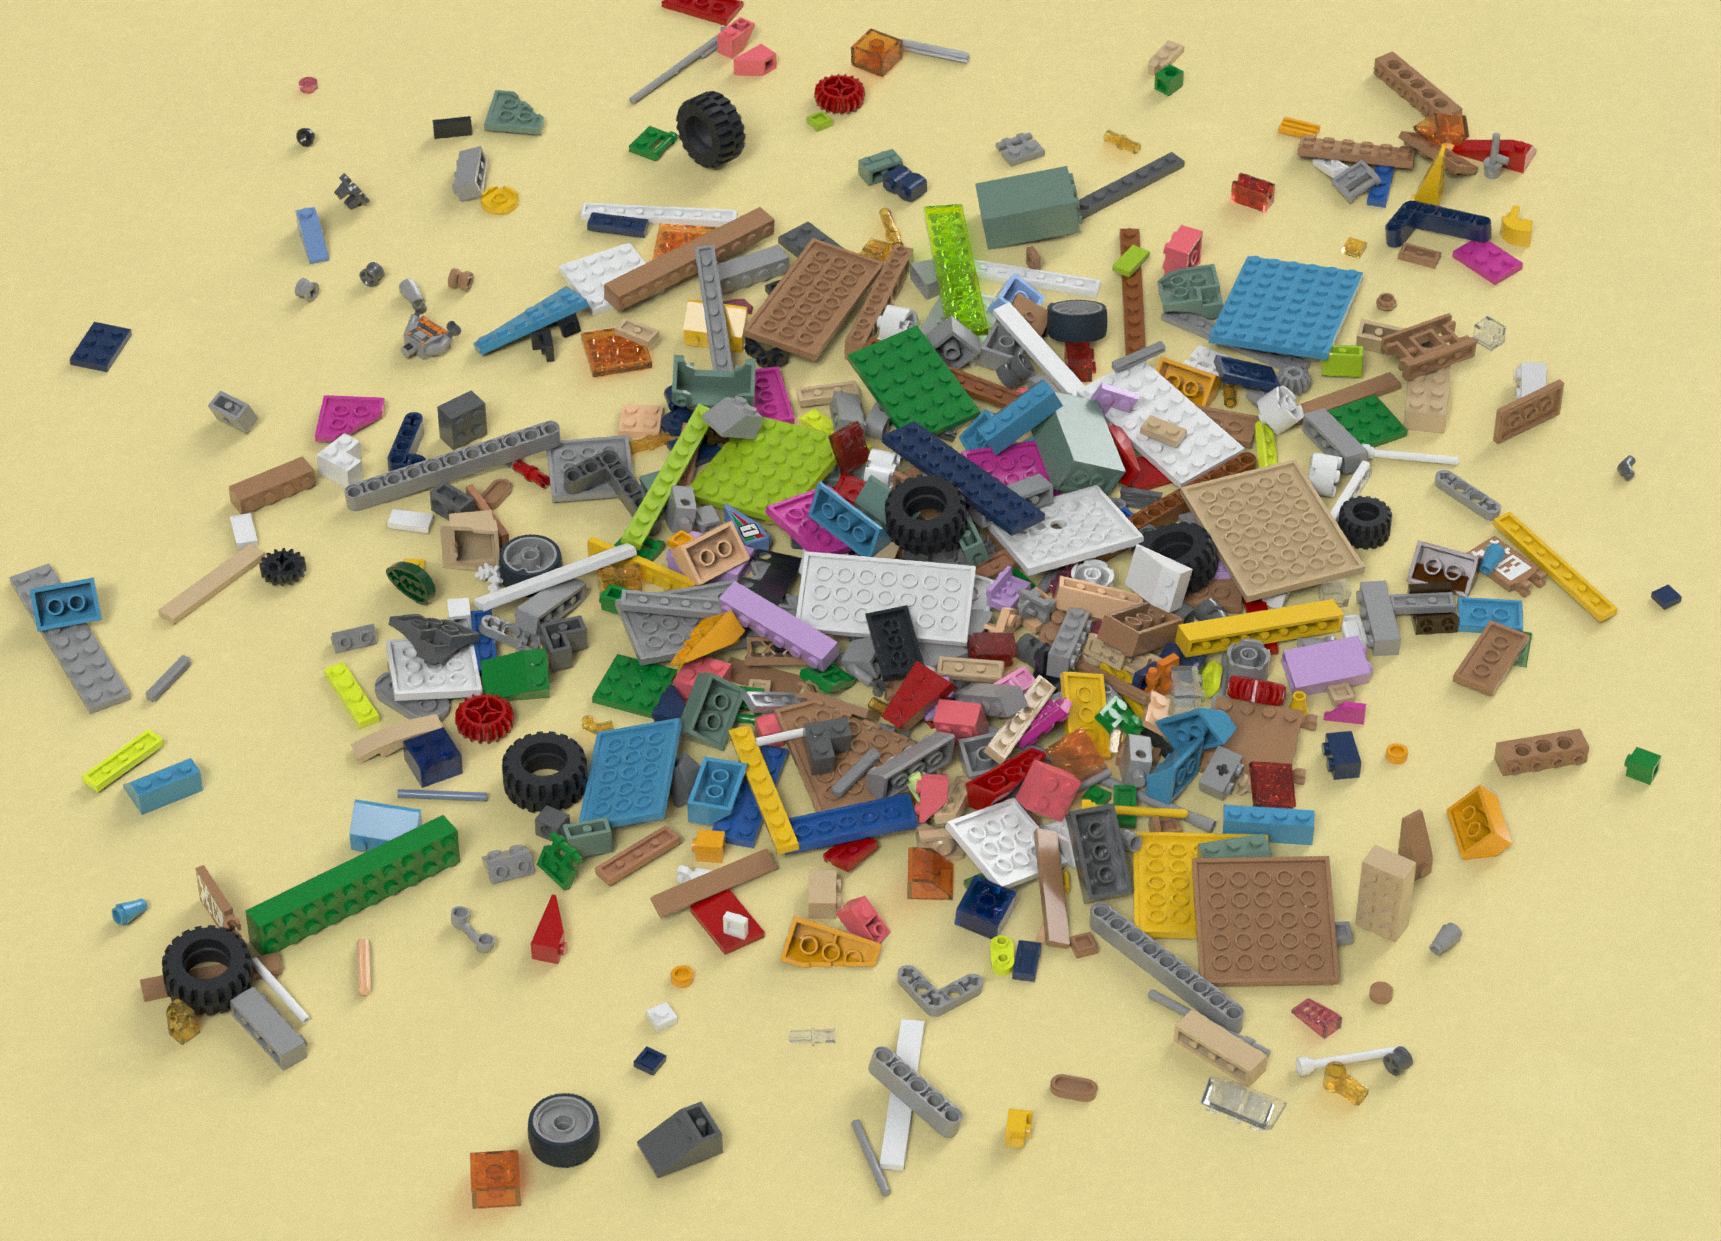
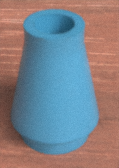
(1492, 557)
(127, 911)

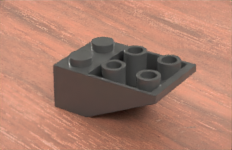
(682, 1140)

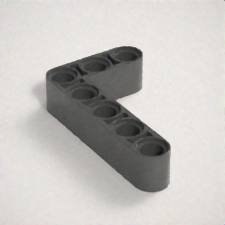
(596, 470)

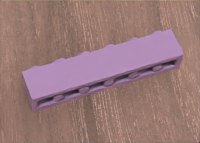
(779, 626)

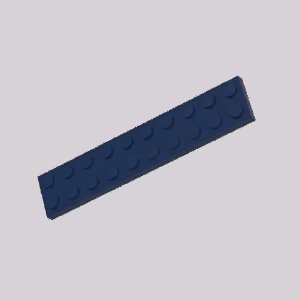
(978, 487)

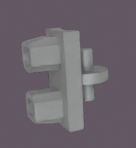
(1033, 605)

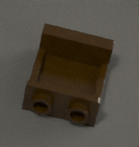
(1433, 622)

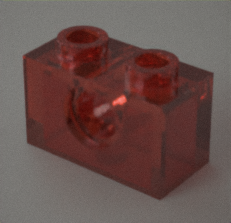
(1079, 360)

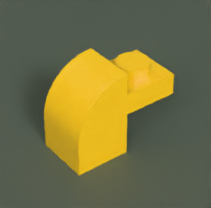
(1516, 230)

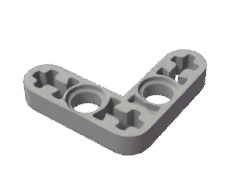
(518, 641)
(938, 997)

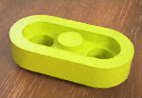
(1211, 678)
(1002, 955)

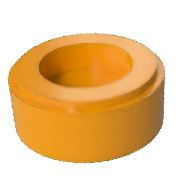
(1397, 753)
(682, 976)

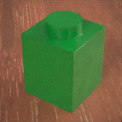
(1642, 765)

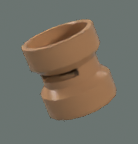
(460, 279)

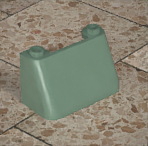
(711, 386)

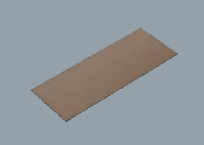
(780, 680)

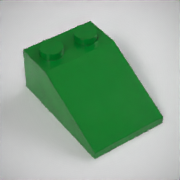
(517, 675)

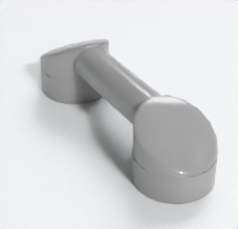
(460, 920)

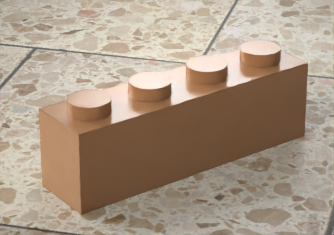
(272, 485)

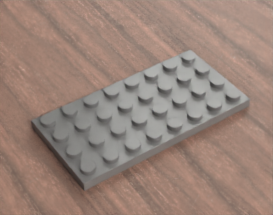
(661, 636)

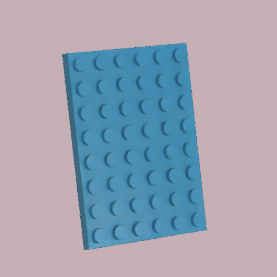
(1286, 307)

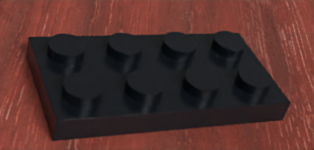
(894, 642)

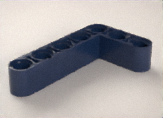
(1436, 219)

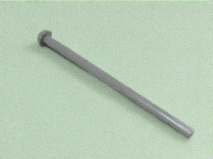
(701, 52)

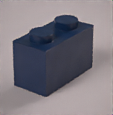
(1341, 755)

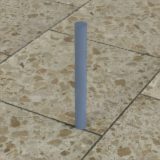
(442, 795)

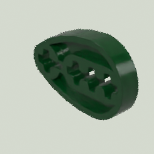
(412, 581)

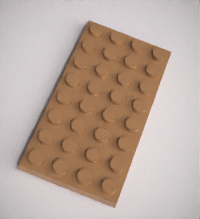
(813, 299)

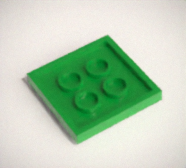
(1369, 421)
(633, 686)

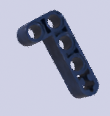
(407, 442)

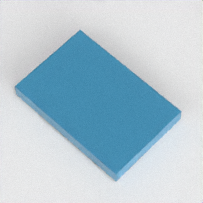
(1477, 613)

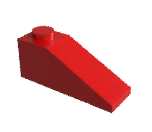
(549, 939)

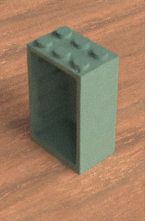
(1029, 207)
(1078, 446)

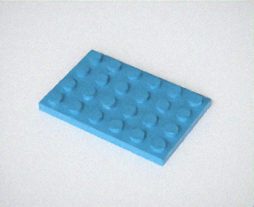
(631, 773)

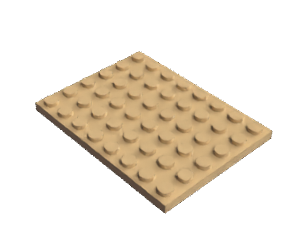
(1272, 530)

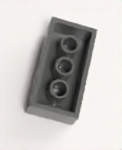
(1099, 853)

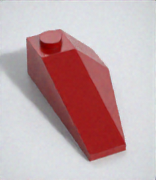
(1126, 454)
(1001, 780)

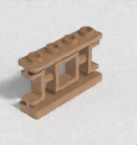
(1431, 359)

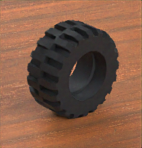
(710, 129)
(930, 534)
(1188, 546)
(539, 753)
(202, 946)

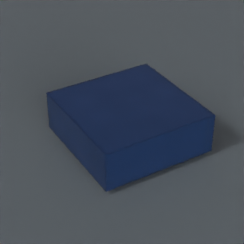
(1666, 596)
(649, 1061)

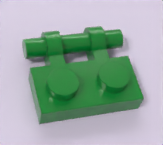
(555, 865)

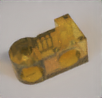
(181, 1020)

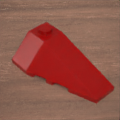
(1518, 152)

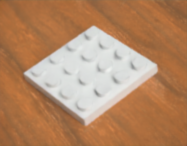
(590, 274)
(420, 681)
(1000, 842)

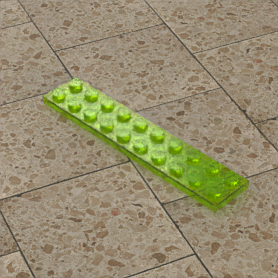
(955, 266)

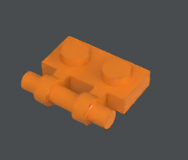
(1159, 678)

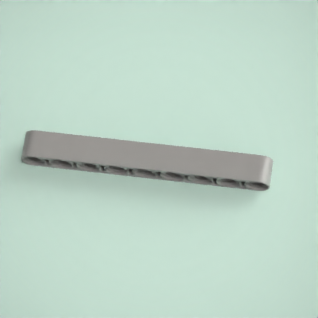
(1165, 967)

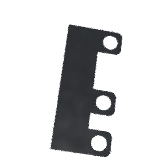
(777, 576)

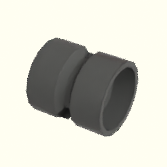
(1012, 373)
(1209, 610)
(1027, 647)

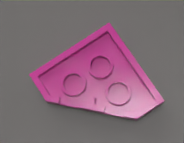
(346, 415)
(1045, 720)

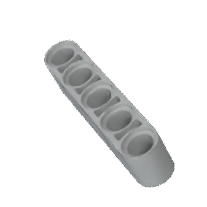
(915, 1092)

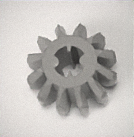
(1294, 378)

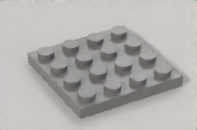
(577, 450)

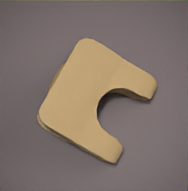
(939, 840)

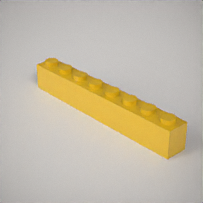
(1264, 626)

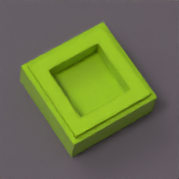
(819, 121)

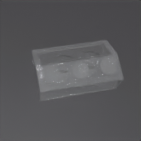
(1242, 1103)

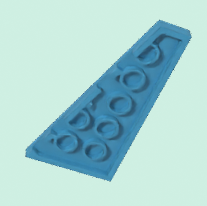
(533, 318)

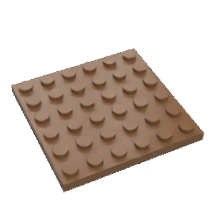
(1265, 921)

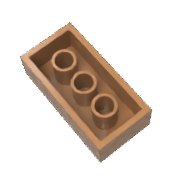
(1139, 629)

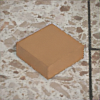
(1032, 258)
(1083, 945)

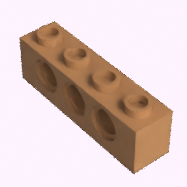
(1541, 752)

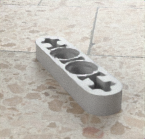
(1448, 482)

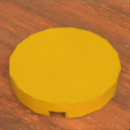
(499, 200)

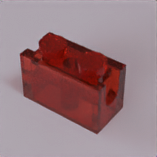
(1253, 192)
(993, 647)

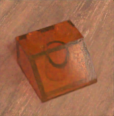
(1443, 128)
(929, 875)

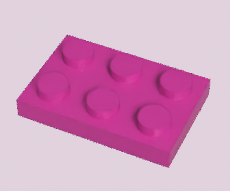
(1488, 260)

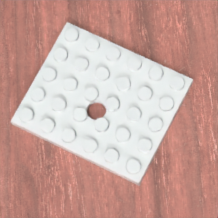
(1089, 529)

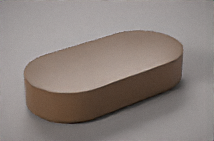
(497, 493)
(1073, 1088)

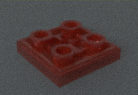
(849, 447)
(1272, 784)

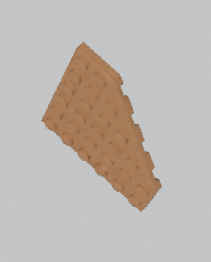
(864, 737)

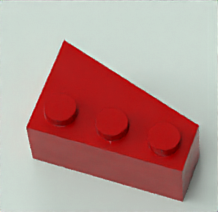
(917, 697)

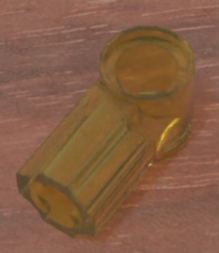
(1338, 1081)

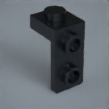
(765, 359)
(1041, 659)

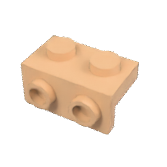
(1007, 622)

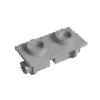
(354, 638)

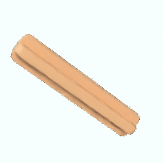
(363, 967)

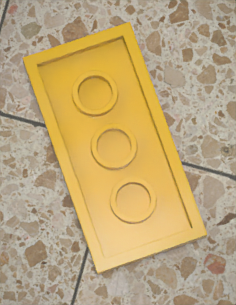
(1087, 697)

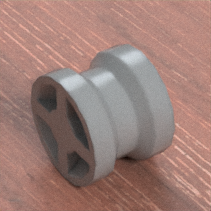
(306, 289)

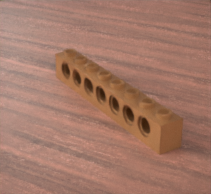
(883, 293)

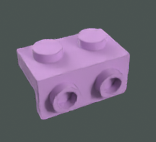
(1005, 590)

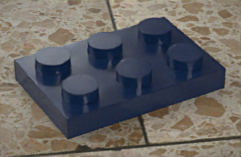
(100, 347)
(1246, 373)

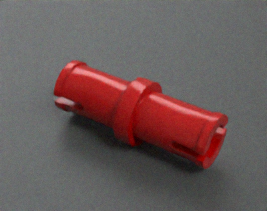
(531, 473)

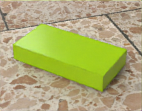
(1131, 261)

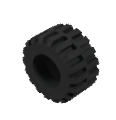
(1365, 522)

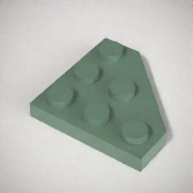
(512, 115)

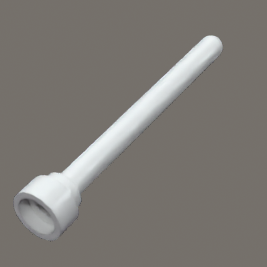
(1410, 456)
(1307, 1065)

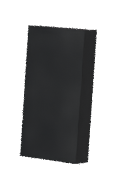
(452, 127)

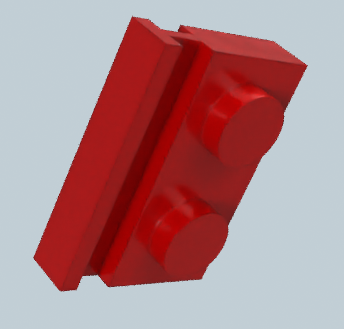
(850, 853)

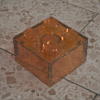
(876, 52)
(1077, 755)
(495, 1179)

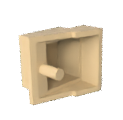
(470, 540)

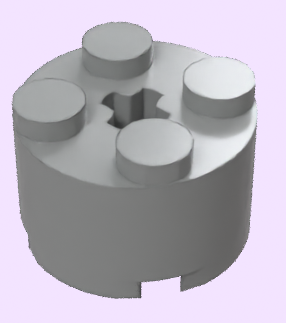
(1248, 659)

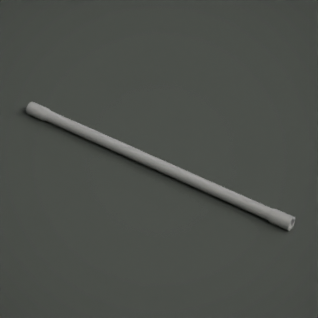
(1197, 820)

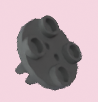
(354, 193)

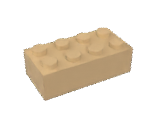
(1427, 402)
(1385, 893)

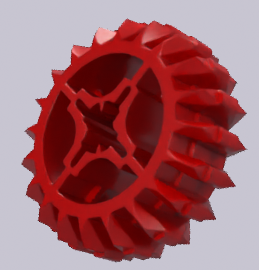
(839, 94)
(1256, 690)
(484, 718)

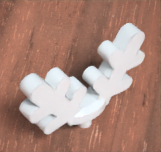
(486, 572)

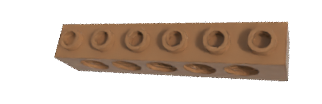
(1413, 86)

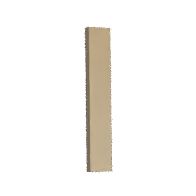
(211, 584)
(1017, 724)

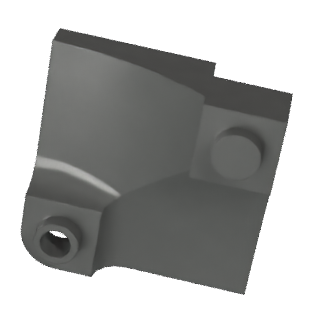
(433, 637)

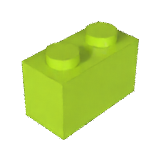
(1344, 361)

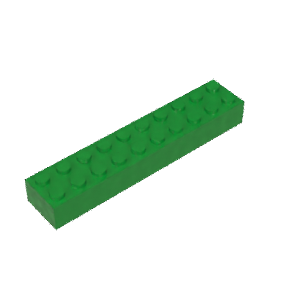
(353, 886)

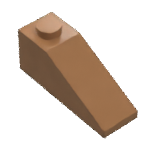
(1415, 843)

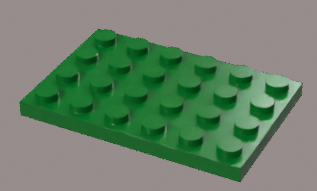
(913, 382)

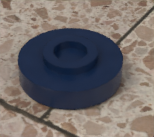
(673, 421)

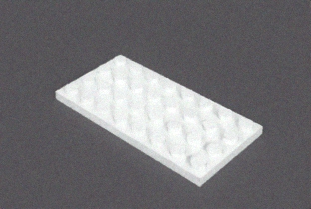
(1205, 441)
(842, 588)

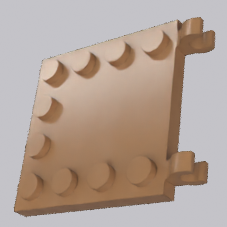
(1263, 733)

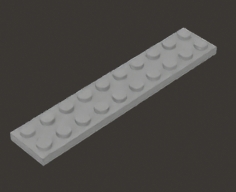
(75, 649)

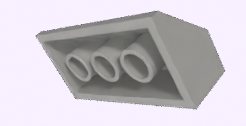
(926, 756)

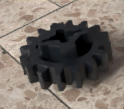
(282, 567)

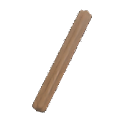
(1117, 684)

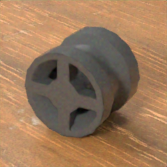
(371, 274)
(1397, 1061)

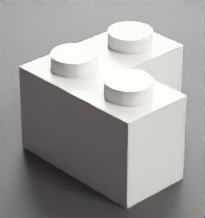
(1529, 378)
(341, 461)

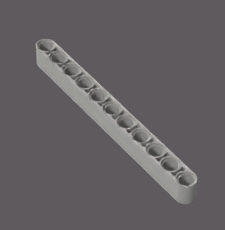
(452, 465)

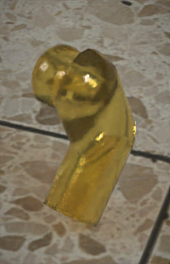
(594, 727)

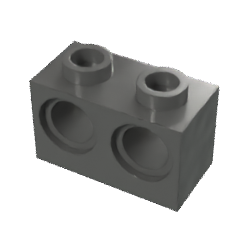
(448, 500)

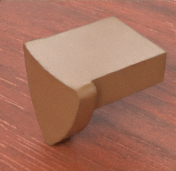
(1164, 824)

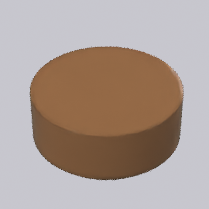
(1381, 992)

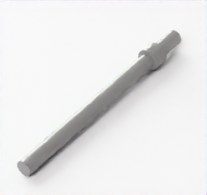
(1183, 1010)

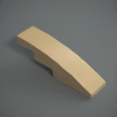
(1114, 657)
(391, 738)

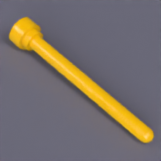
(1142, 811)

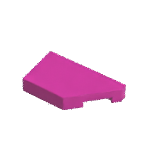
(1347, 712)

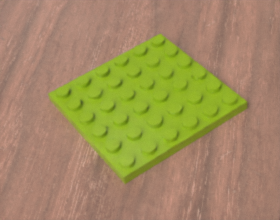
(765, 470)

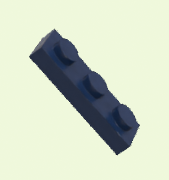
(617, 224)

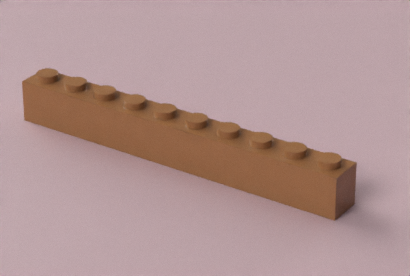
(682, 262)

